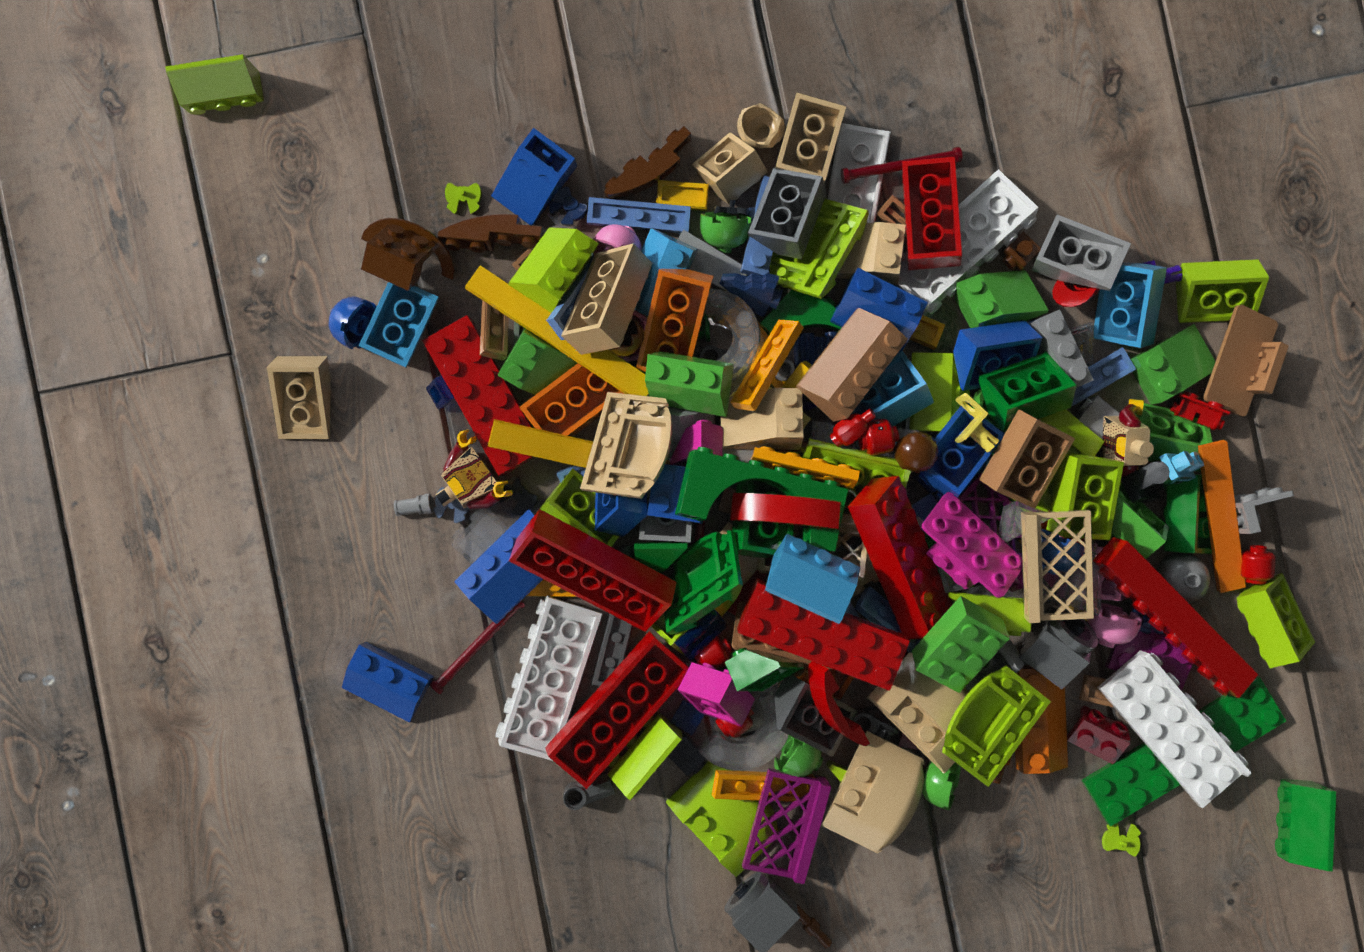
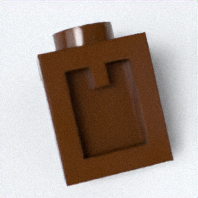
(1020, 252)

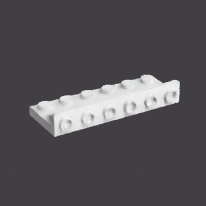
(987, 222)
(548, 676)
(1174, 727)

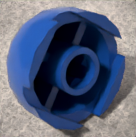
(350, 320)
(1050, 552)

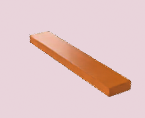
(1221, 515)

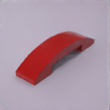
(785, 510)
(822, 688)

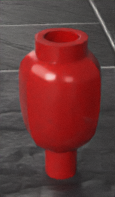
(852, 428)

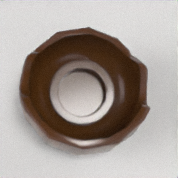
(632, 339)
(916, 452)

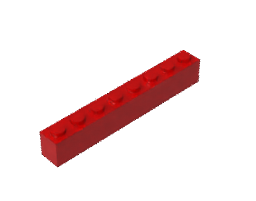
(1174, 617)

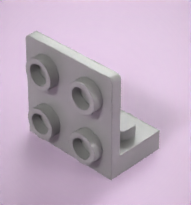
(1247, 516)

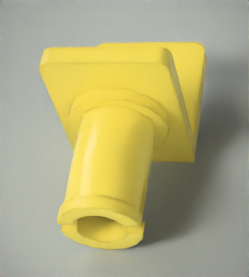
(975, 429)

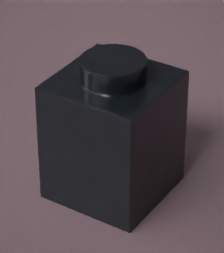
(687, 756)

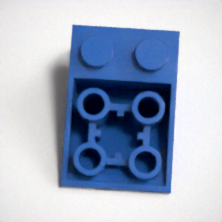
(534, 177)

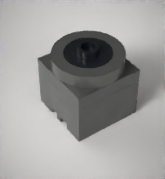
(1059, 648)
(761, 911)

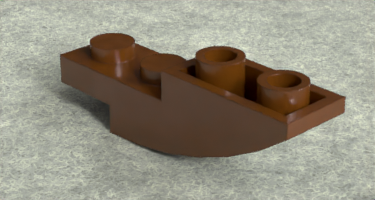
(641, 175)
(482, 232)

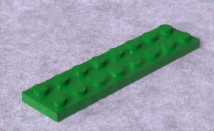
(1141, 777)

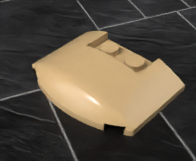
(629, 445)
(920, 709)
(876, 794)

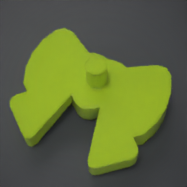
(471, 194)
(1129, 843)

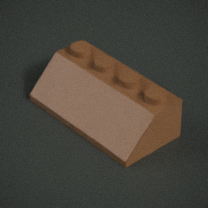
(851, 364)

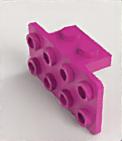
(970, 548)

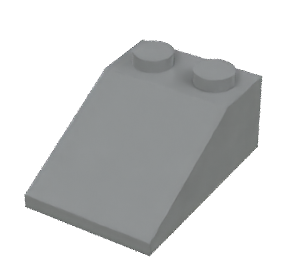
(1080, 255)

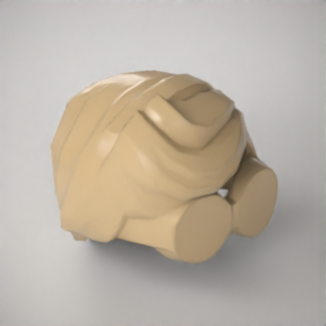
(760, 126)

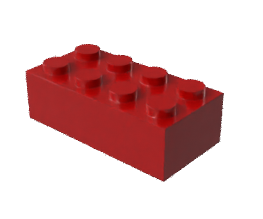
(931, 213)

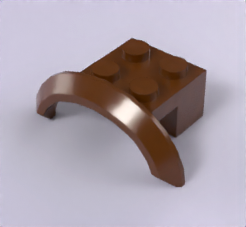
(399, 249)

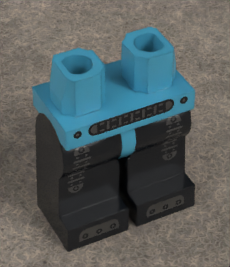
(1172, 469)

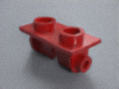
(1209, 412)

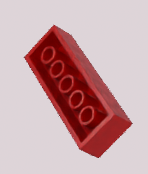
(477, 388)
(899, 555)
(592, 571)
(848, 647)
(617, 710)

